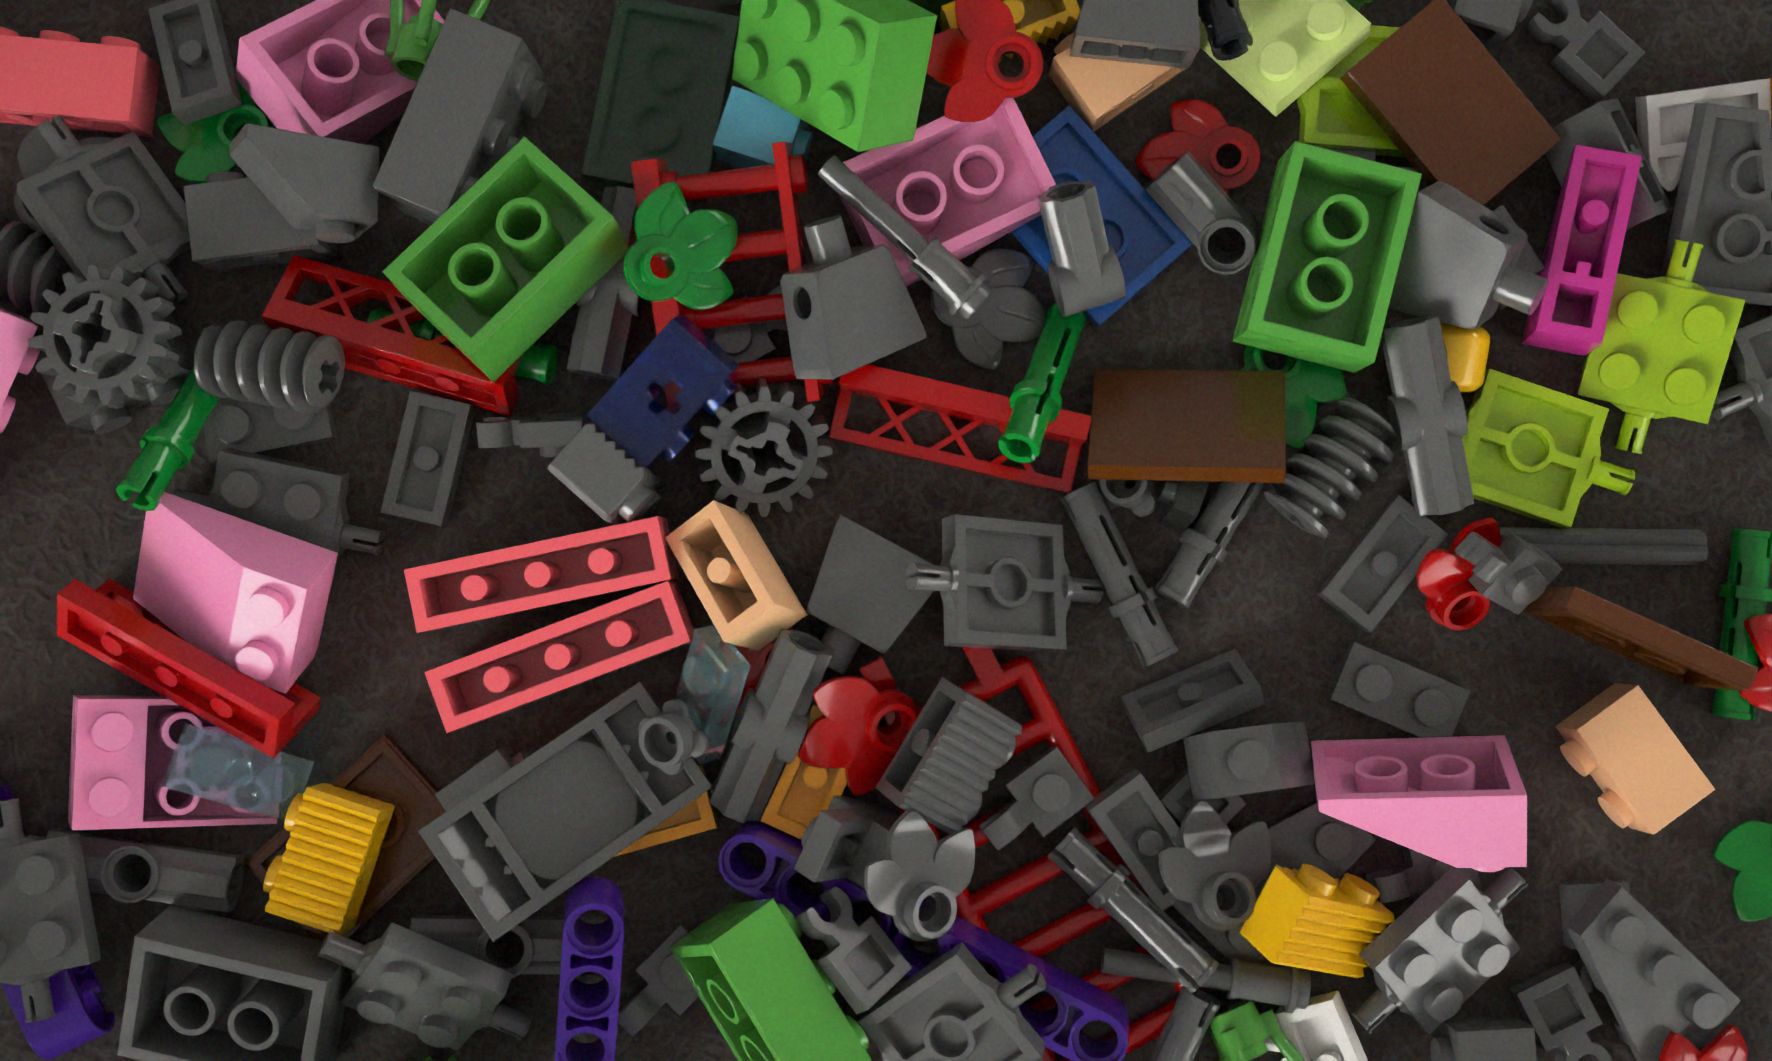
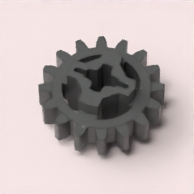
(78, 323)
(756, 472)

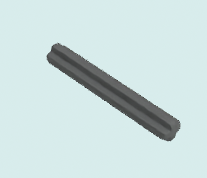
(1615, 545)

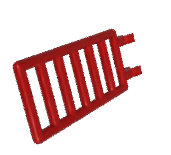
(1047, 727)

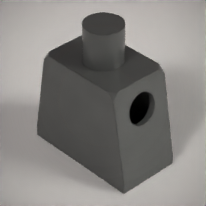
(1138, 31)
(1462, 262)
(845, 305)
(863, 592)

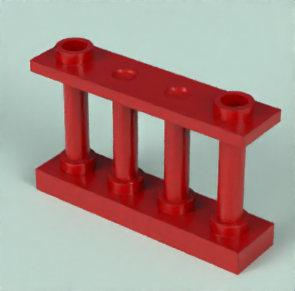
(790, 179)

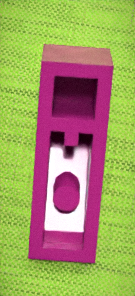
(1583, 251)

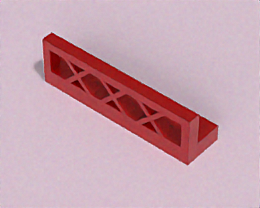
(376, 346)
(957, 402)
(141, 646)

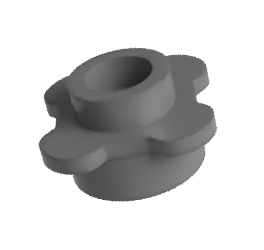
(1138, 498)
(658, 744)

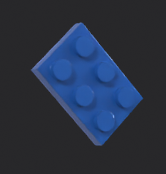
(1132, 220)

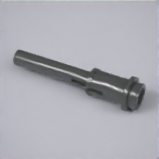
(930, 259)
(1239, 978)

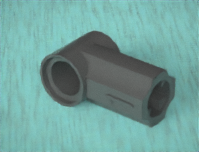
(1200, 208)
(1083, 264)

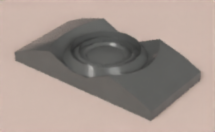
(558, 814)

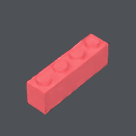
(87, 84)
(540, 574)
(560, 656)

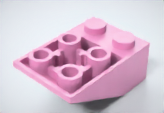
(121, 761)

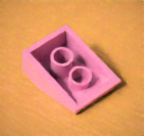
(327, 69)
(956, 183)
(235, 588)
(1429, 794)

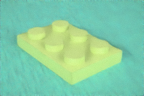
(1291, 46)

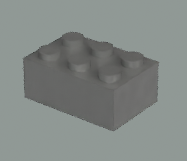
(460, 116)
(229, 993)

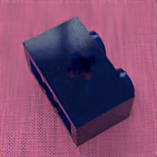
(631, 406)

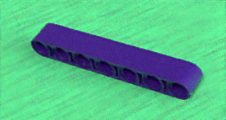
(1059, 1027)

